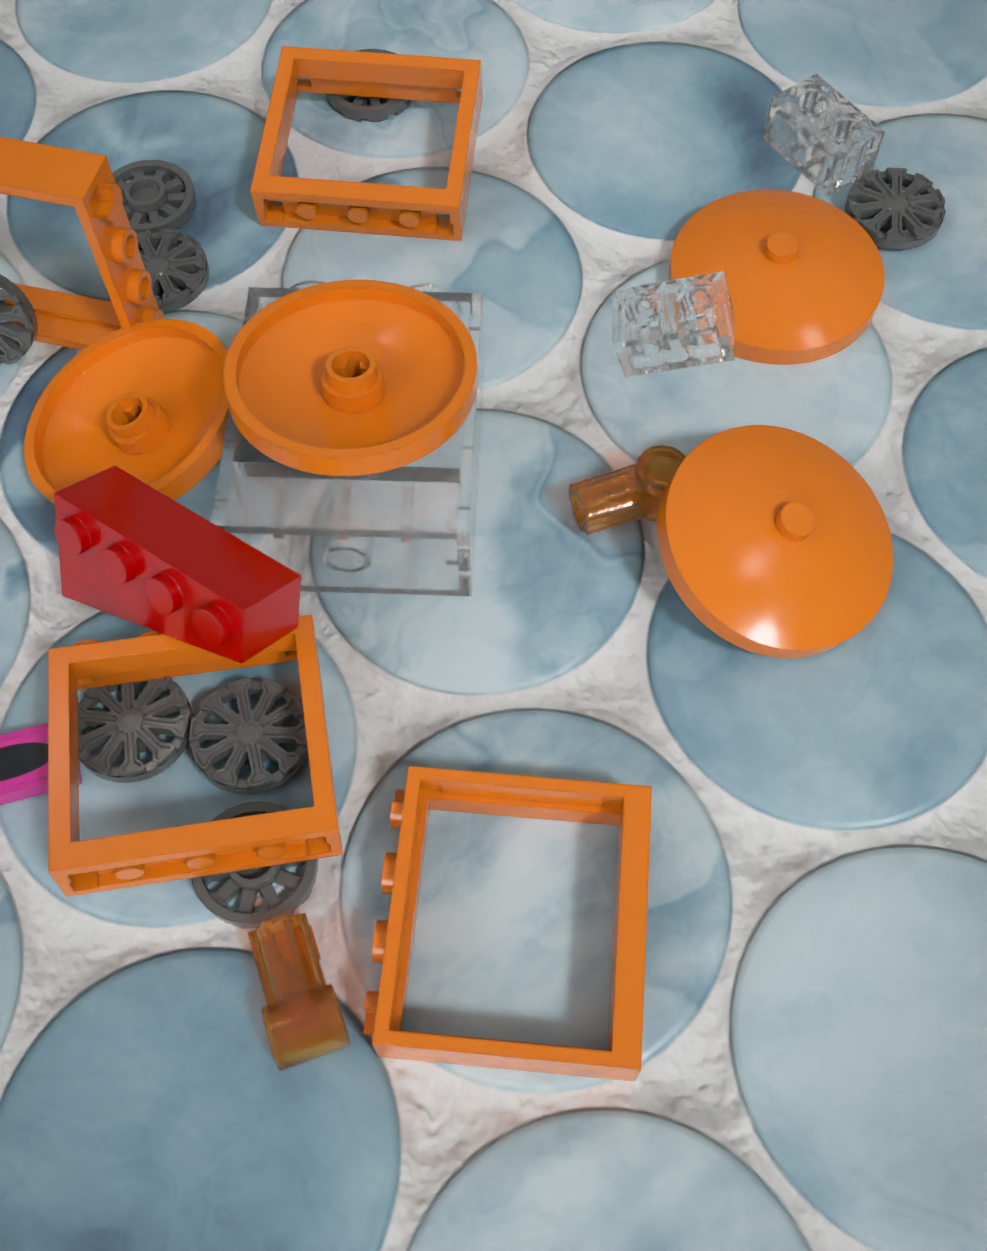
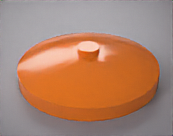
(794, 268)
(351, 377)
(134, 402)
(774, 542)

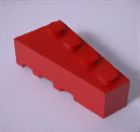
(170, 568)

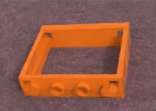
(88, 185)
(360, 205)
(525, 798)
(186, 849)

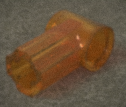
(625, 492)
(301, 1008)

